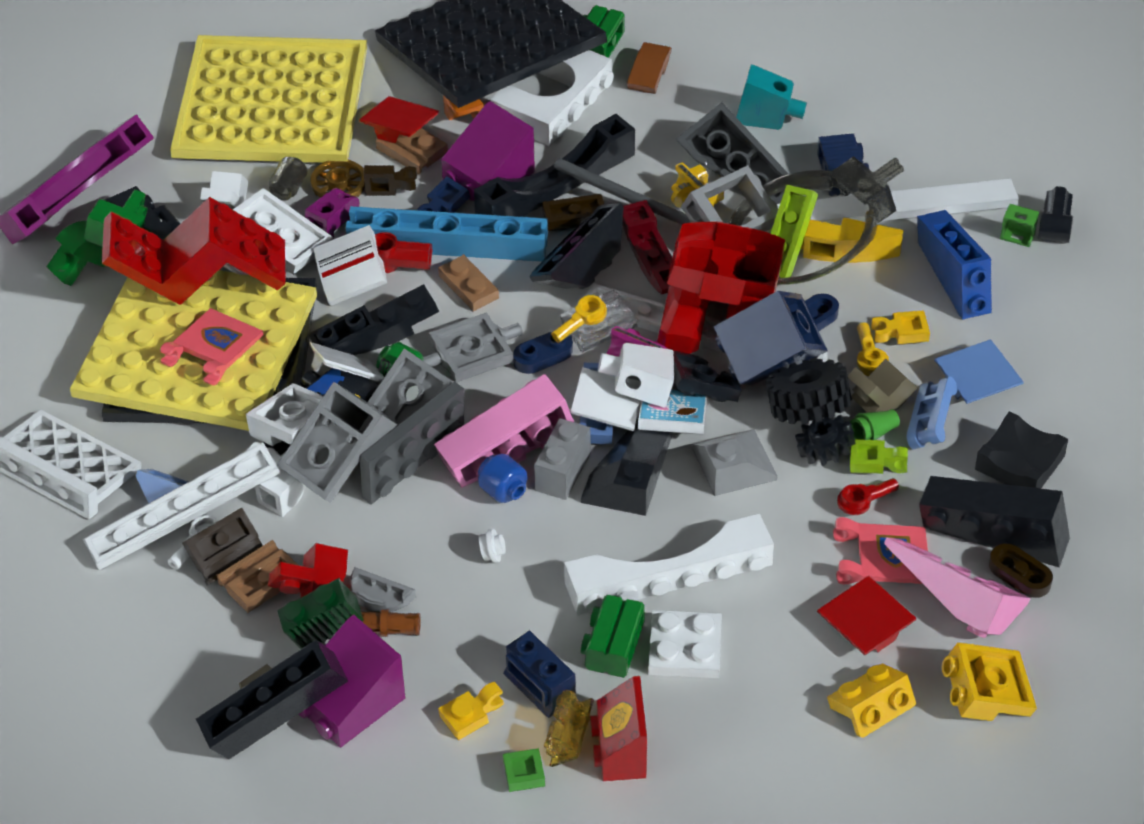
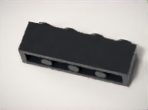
(272, 699)

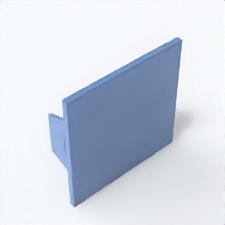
(979, 371)

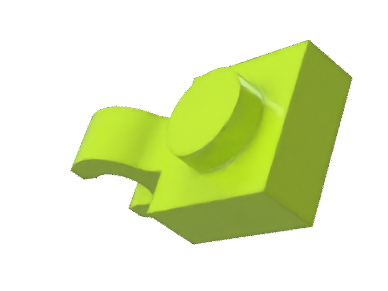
(872, 457)

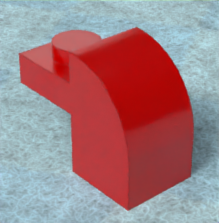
(319, 567)

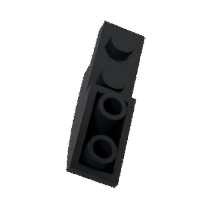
(367, 331)

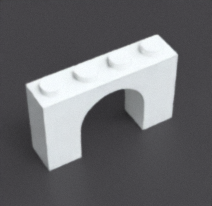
(551, 115)

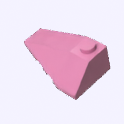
(977, 602)

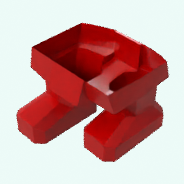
(717, 265)

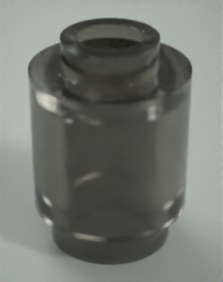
(287, 178)

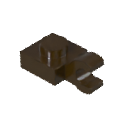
(383, 180)

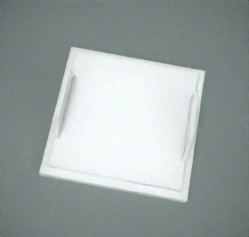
(344, 362)
(599, 401)

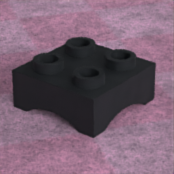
(1021, 454)

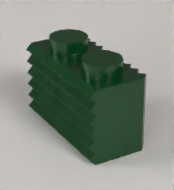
(319, 613)

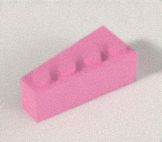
(510, 428)

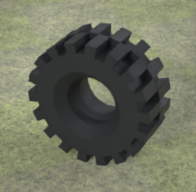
(808, 391)

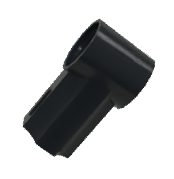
(1057, 217)

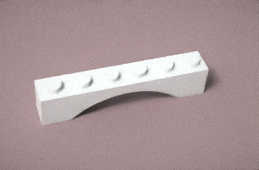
(736, 549)

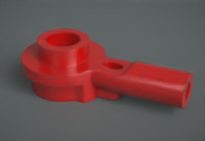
(856, 498)

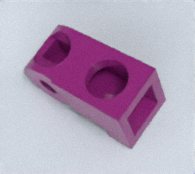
(331, 210)

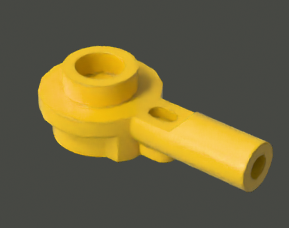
(589, 311)
(869, 357)

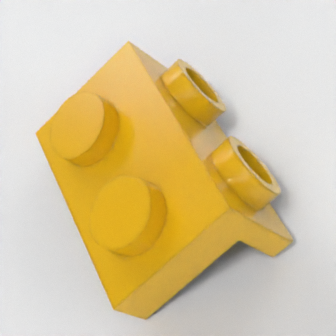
(873, 698)

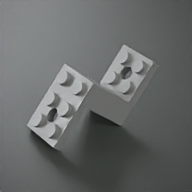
(352, 425)

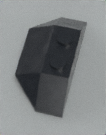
(584, 250)

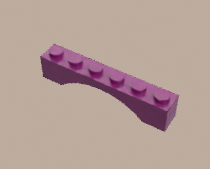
(74, 178)

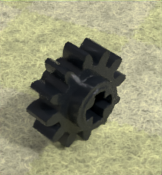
(825, 440)

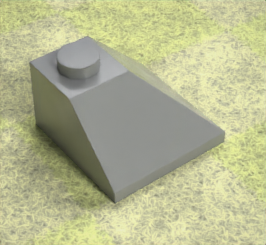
(734, 462)

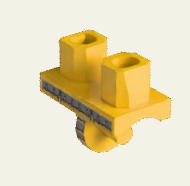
(688, 181)

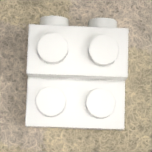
(282, 415)

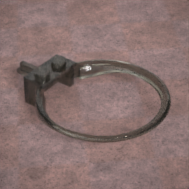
(850, 178)

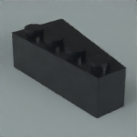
(998, 515)

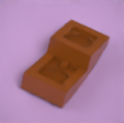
(649, 67)

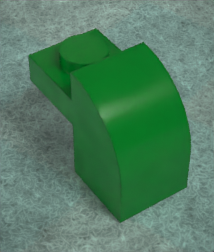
(132, 210)
(74, 253)

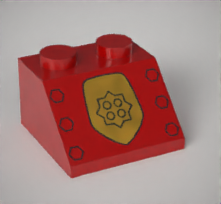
(621, 733)

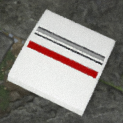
(350, 265)

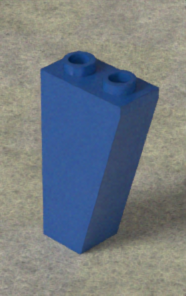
(957, 262)

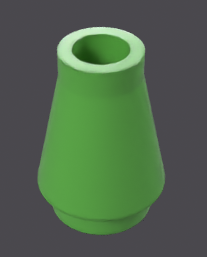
(874, 424)

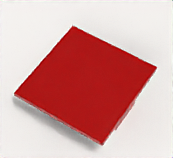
(397, 117)
(867, 616)

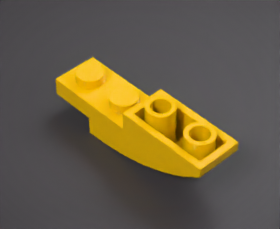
(831, 241)

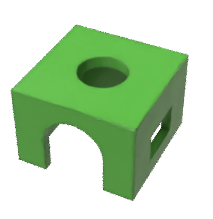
(1018, 226)

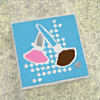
(681, 414)

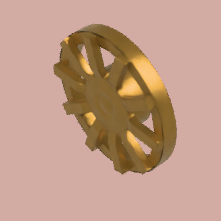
(338, 178)

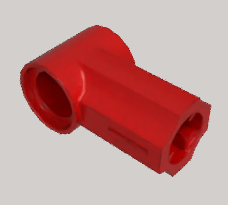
(402, 253)

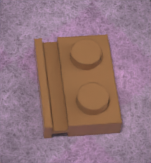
(416, 151)
(249, 577)

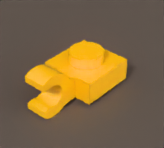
(468, 713)

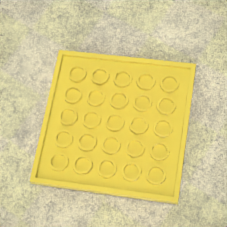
(270, 99)
(126, 355)

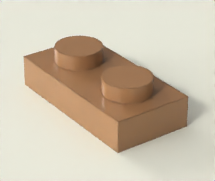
(468, 282)

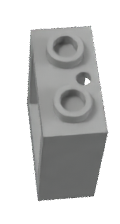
(701, 210)

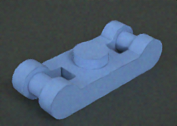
(930, 412)

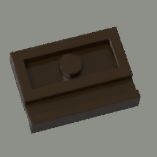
(222, 544)

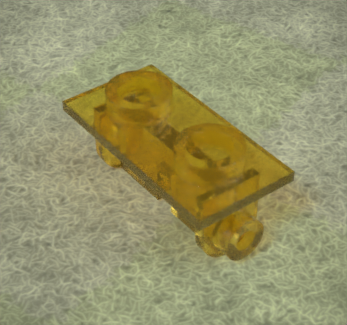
(566, 738)

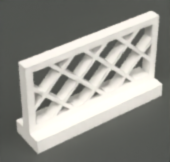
(48, 475)

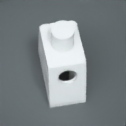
(641, 372)

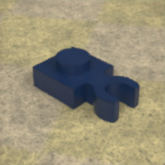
(446, 197)

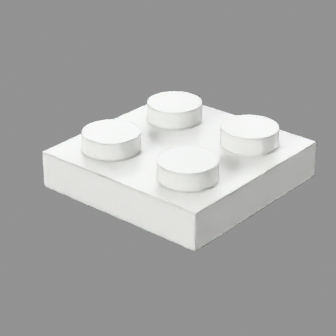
(685, 644)

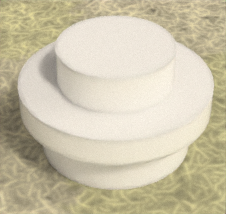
(492, 546)

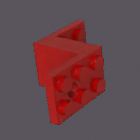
(193, 251)

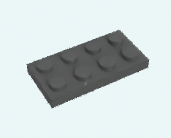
(410, 443)

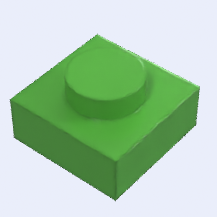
(524, 770)

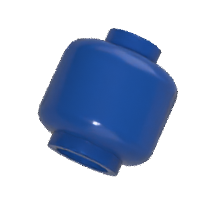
(502, 478)

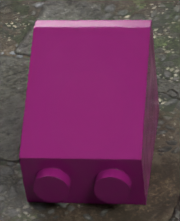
(490, 148)
(372, 685)

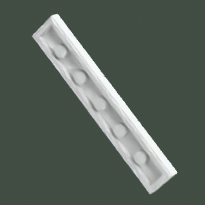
(181, 506)

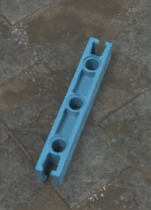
(459, 232)

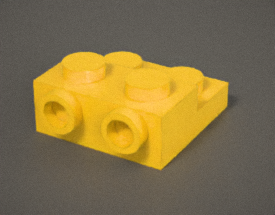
(988, 682)

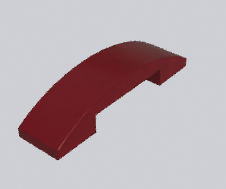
(647, 244)

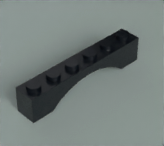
(600, 150)

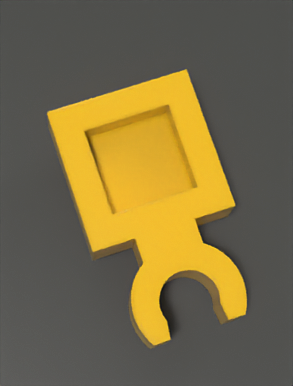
(904, 326)

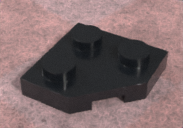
(695, 377)

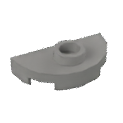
(378, 592)

